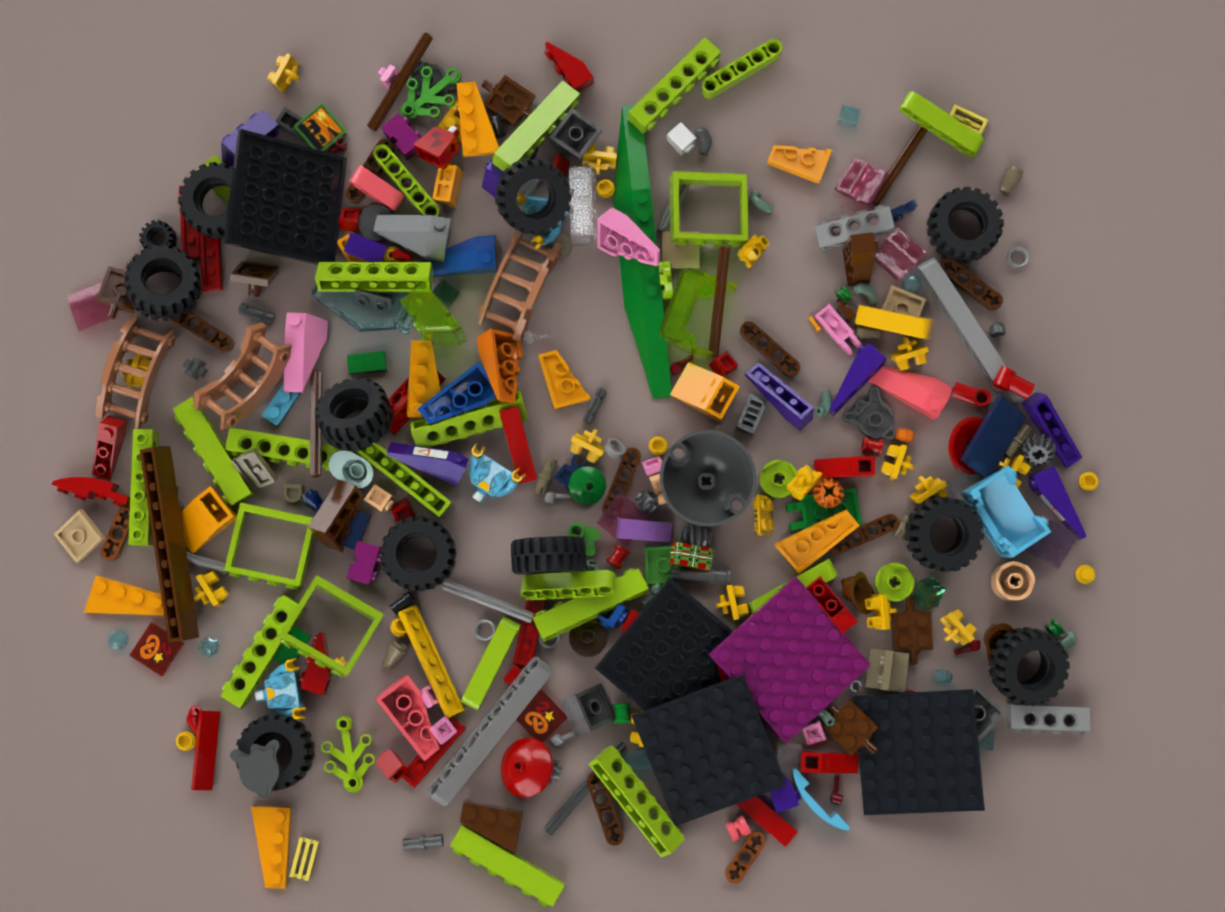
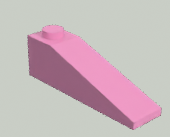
(622, 237)
(307, 338)

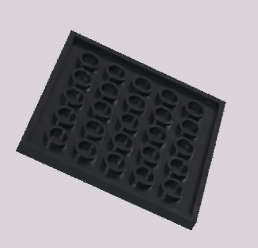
(285, 199)
(665, 649)
(709, 749)
(923, 755)

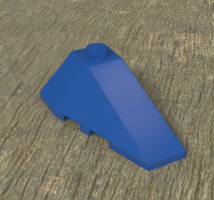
(468, 258)
(463, 394)

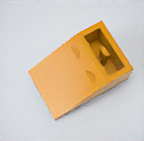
(705, 391)
(205, 518)

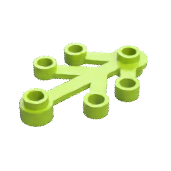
(349, 757)

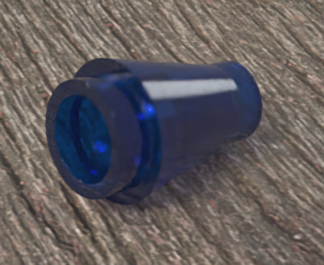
(312, 500)

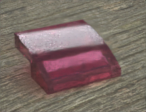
(861, 182)
(898, 254)
(86, 309)
(619, 508)

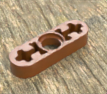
(110, 536)
(758, 847)

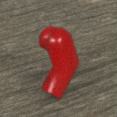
(402, 256)
(192, 718)

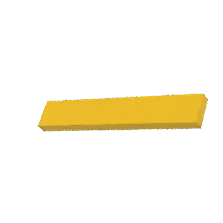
(431, 661)

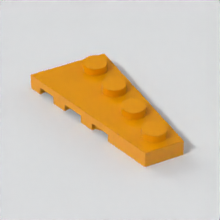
(475, 126)
(422, 376)
(811, 543)
(121, 598)
(273, 841)

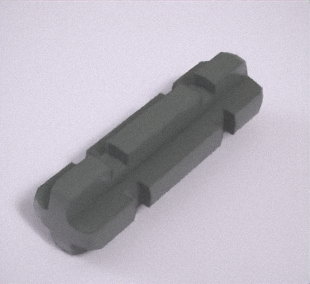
(256, 313)
(594, 405)

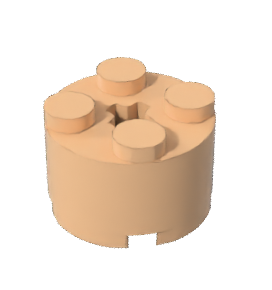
(1020, 588)

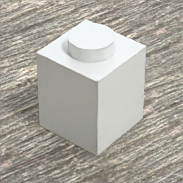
(681, 139)

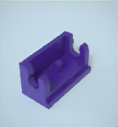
(364, 248)

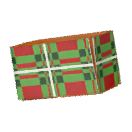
(691, 556)

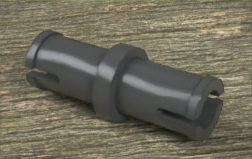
(423, 842)

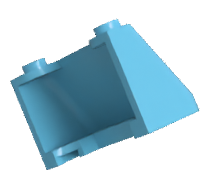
(1005, 513)

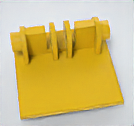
(765, 523)

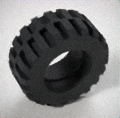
(194, 192)
(556, 203)
(975, 203)
(156, 261)
(361, 429)
(967, 540)
(392, 553)
(548, 555)
(1048, 677)
(297, 736)

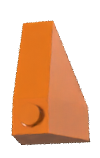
(501, 362)

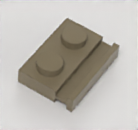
(254, 469)

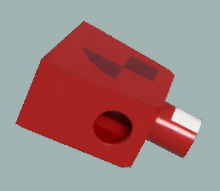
(438, 146)

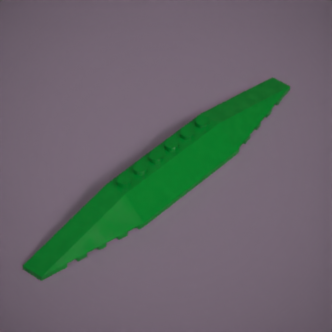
(639, 280)

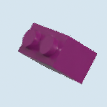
(399, 131)
(366, 563)

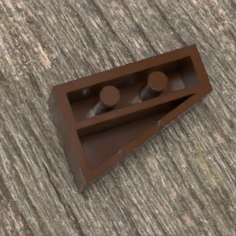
(859, 257)
(335, 515)
(493, 822)

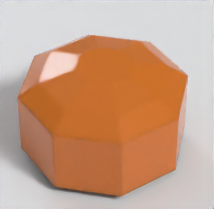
(905, 435)

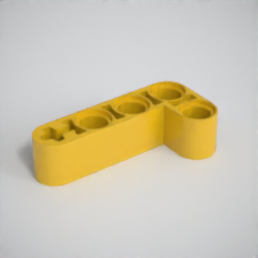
(894, 322)

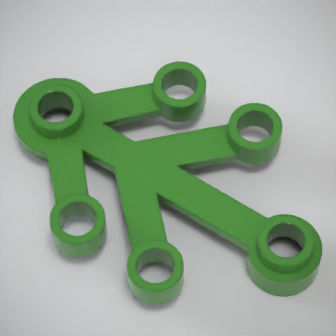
(428, 94)

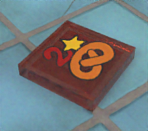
(155, 650)
(541, 716)

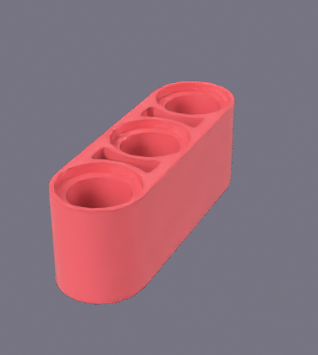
(376, 188)

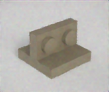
(887, 670)

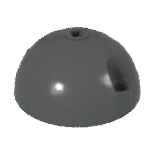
(711, 457)

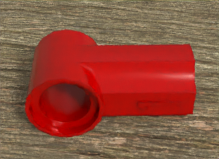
(1008, 381)
(968, 394)

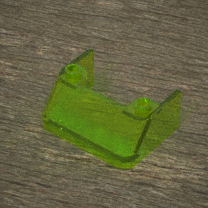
(689, 286)
(432, 317)

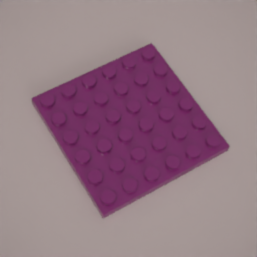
(790, 659)

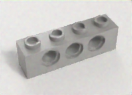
(884, 226)
(1079, 718)

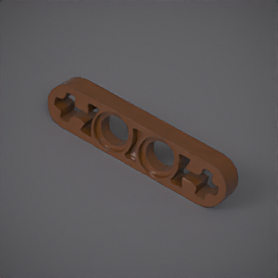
(376, 171)
(972, 281)
(202, 327)
(772, 346)
(618, 481)
(864, 536)
(603, 808)

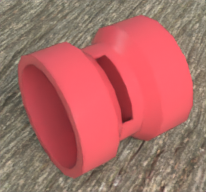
(738, 828)

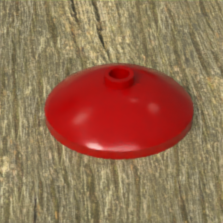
(959, 441)
(535, 767)

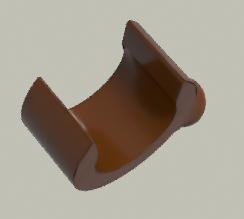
(845, 310)

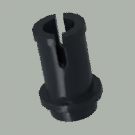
(497, 123)
(402, 603)

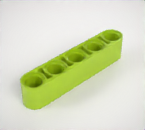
(745, 61)
(941, 124)
(402, 175)
(824, 570)
(568, 585)
(490, 663)

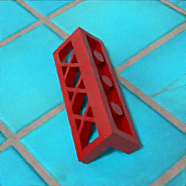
(400, 409)

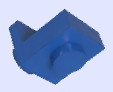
(618, 616)

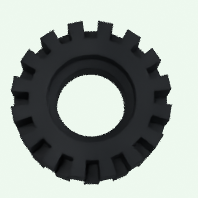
(151, 229)

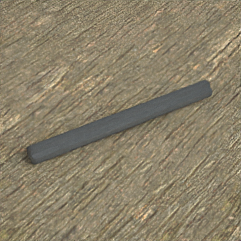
(575, 799)

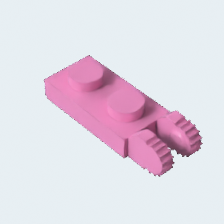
(837, 328)

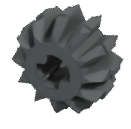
(1032, 449)
(696, 535)

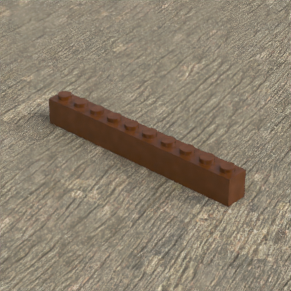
(169, 543)

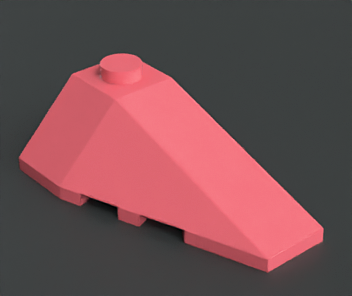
(917, 391)
(407, 710)

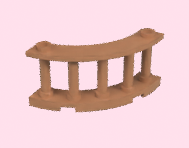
(535, 288)
(114, 365)
(237, 371)

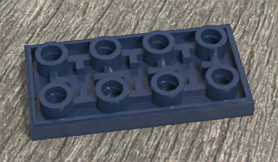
(993, 437)

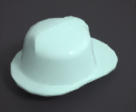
(351, 468)

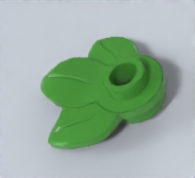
(589, 534)

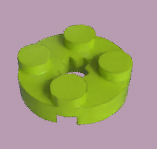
(666, 279)
(768, 474)
(903, 576)

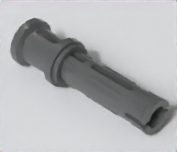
(712, 575)

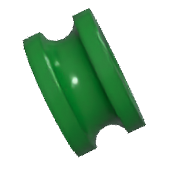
(843, 294)
(1054, 629)

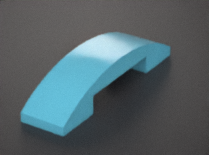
(834, 819)

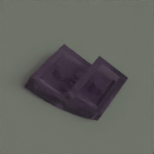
(1053, 546)

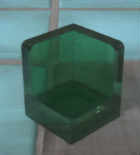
(446, 293)
(928, 593)

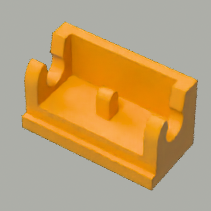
(448, 185)

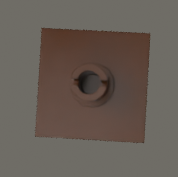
(254, 275)

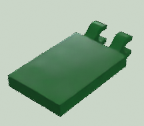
(813, 512)

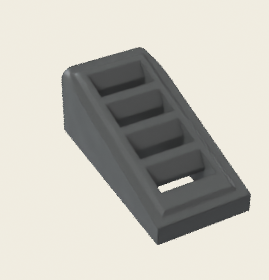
(286, 112)
(745, 428)

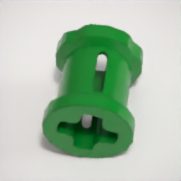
(622, 713)

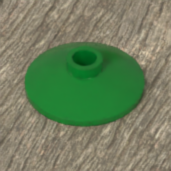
(579, 481)

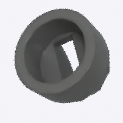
(997, 330)

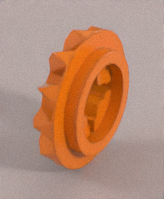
(829, 501)

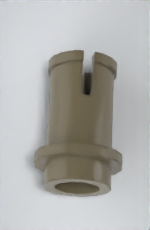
(867, 333)
(901, 527)

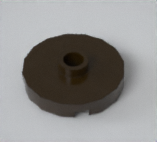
(595, 645)

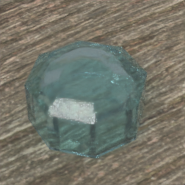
(911, 283)
(118, 639)
(208, 647)
(942, 675)

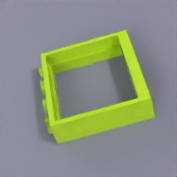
(708, 179)
(271, 579)
(345, 598)

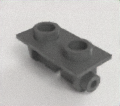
(376, 302)

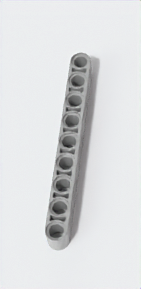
(964, 323)
(489, 731)

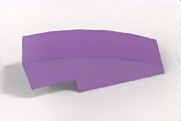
(644, 530)

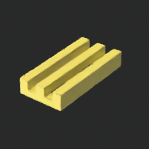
(967, 121)
(300, 875)

